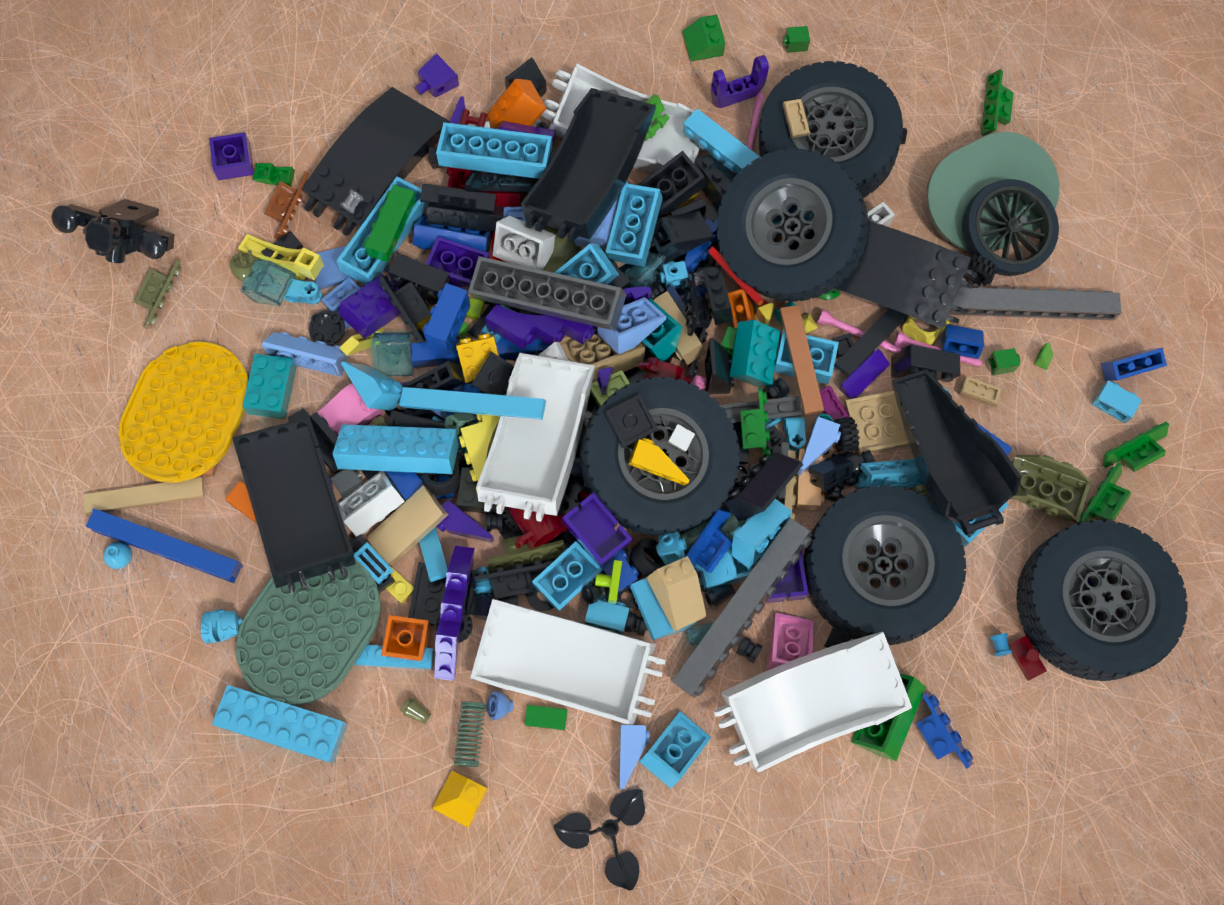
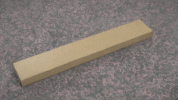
(144, 495)

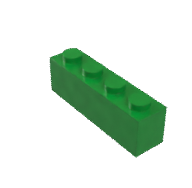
(390, 223)

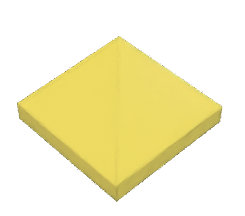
(809, 323)

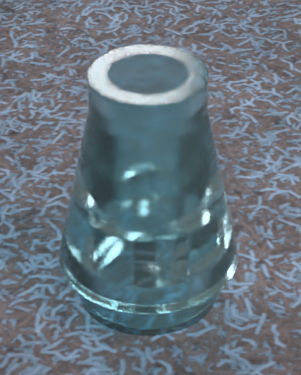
(697, 633)

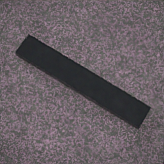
(869, 342)

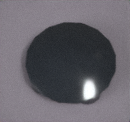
(327, 327)

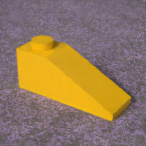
(655, 461)

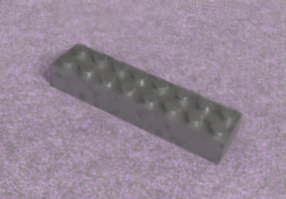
(547, 293)

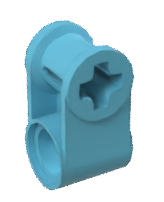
(303, 292)
(795, 431)

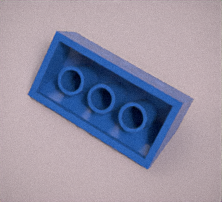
(426, 235)

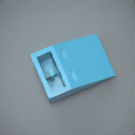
(726, 572)

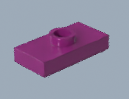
(832, 404)

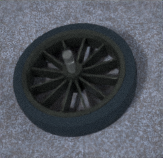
(1011, 227)

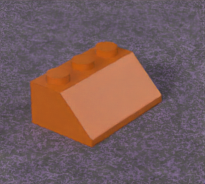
(517, 105)

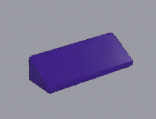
(864, 375)

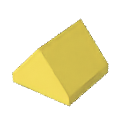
(764, 313)

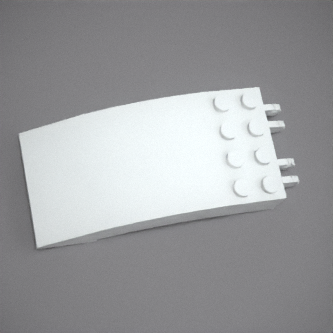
(655, 151)
(535, 456)
(565, 662)
(813, 700)

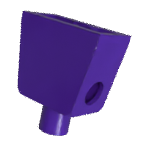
(436, 77)

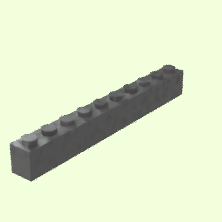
(1038, 303)
(742, 608)

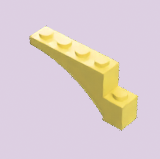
(300, 261)
(478, 441)

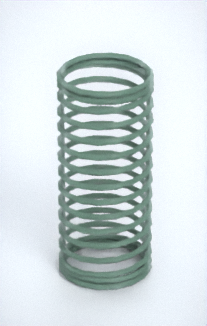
(476, 706)

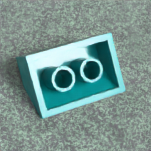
(664, 338)

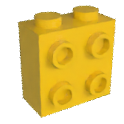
(474, 352)

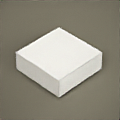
(681, 438)

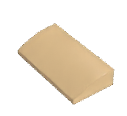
(407, 526)

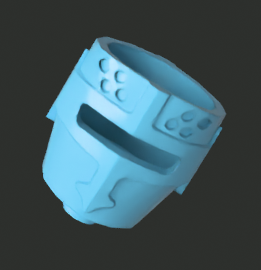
(219, 625)

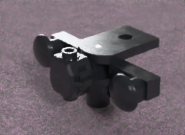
(108, 229)

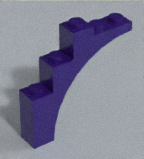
(523, 328)
(452, 612)

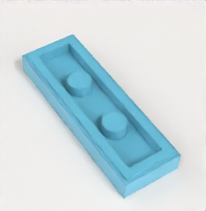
(433, 556)

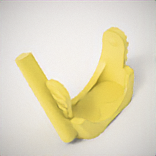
(917, 334)

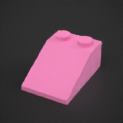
(347, 409)
(789, 639)

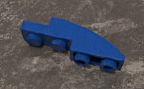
(701, 252)

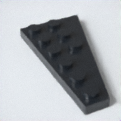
(499, 182)

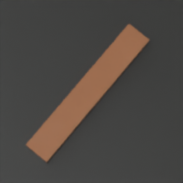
(801, 360)

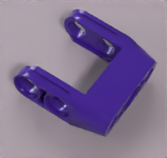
(749, 86)

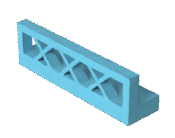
(897, 476)

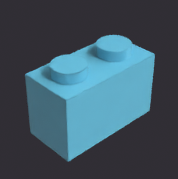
(1116, 401)
(607, 616)

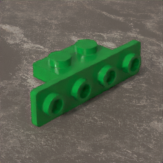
(997, 103)
(753, 425)
(1140, 450)
(1108, 500)

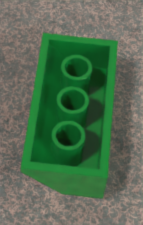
(889, 736)

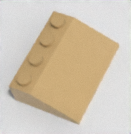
(601, 355)

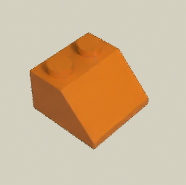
(406, 638)

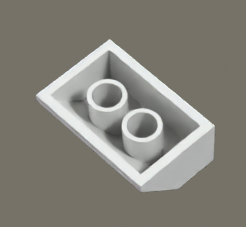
(522, 245)
(370, 503)

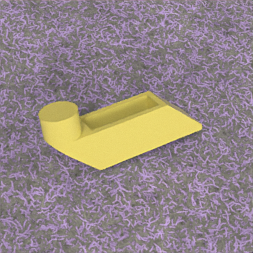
(357, 343)

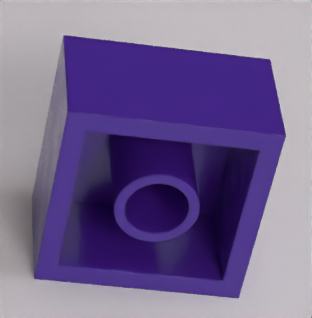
(231, 156)

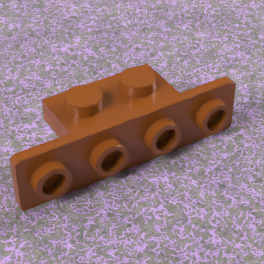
(283, 202)

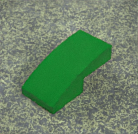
(272, 175)

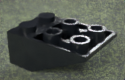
(680, 234)

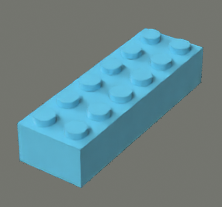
(494, 150)
(354, 258)
(396, 449)
(280, 724)

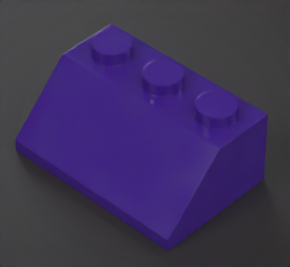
(456, 260)

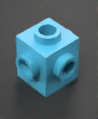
(673, 274)
(671, 547)

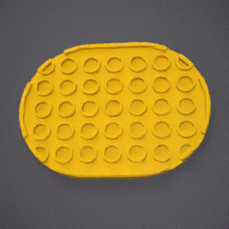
(183, 412)

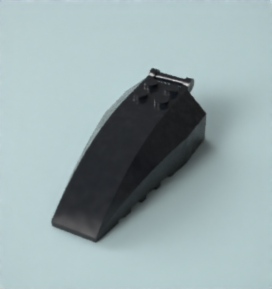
(956, 459)

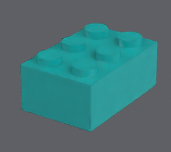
(755, 353)
(269, 386)

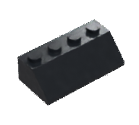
(762, 485)

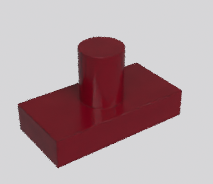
(1027, 658)

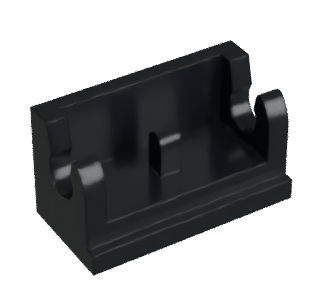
(831, 472)

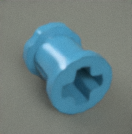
(1001, 645)

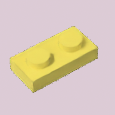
(401, 588)

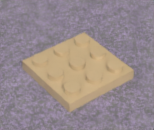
(877, 422)

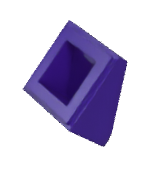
(603, 379)

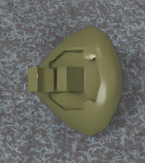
(241, 265)

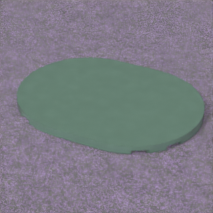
(978, 165)
(310, 639)

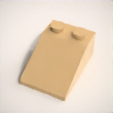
(678, 593)

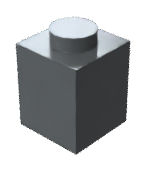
(347, 481)

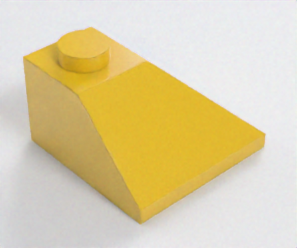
(460, 799)

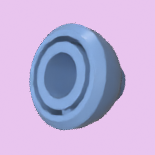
(498, 705)

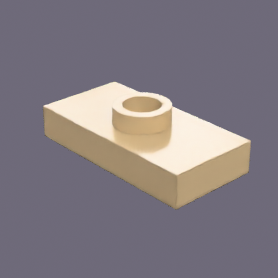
(796, 118)
(980, 391)

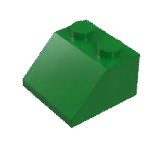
(704, 38)

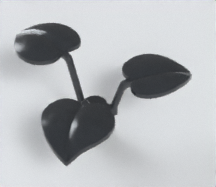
(628, 808)

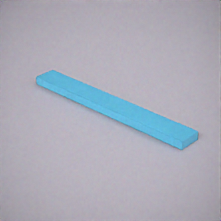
(473, 403)

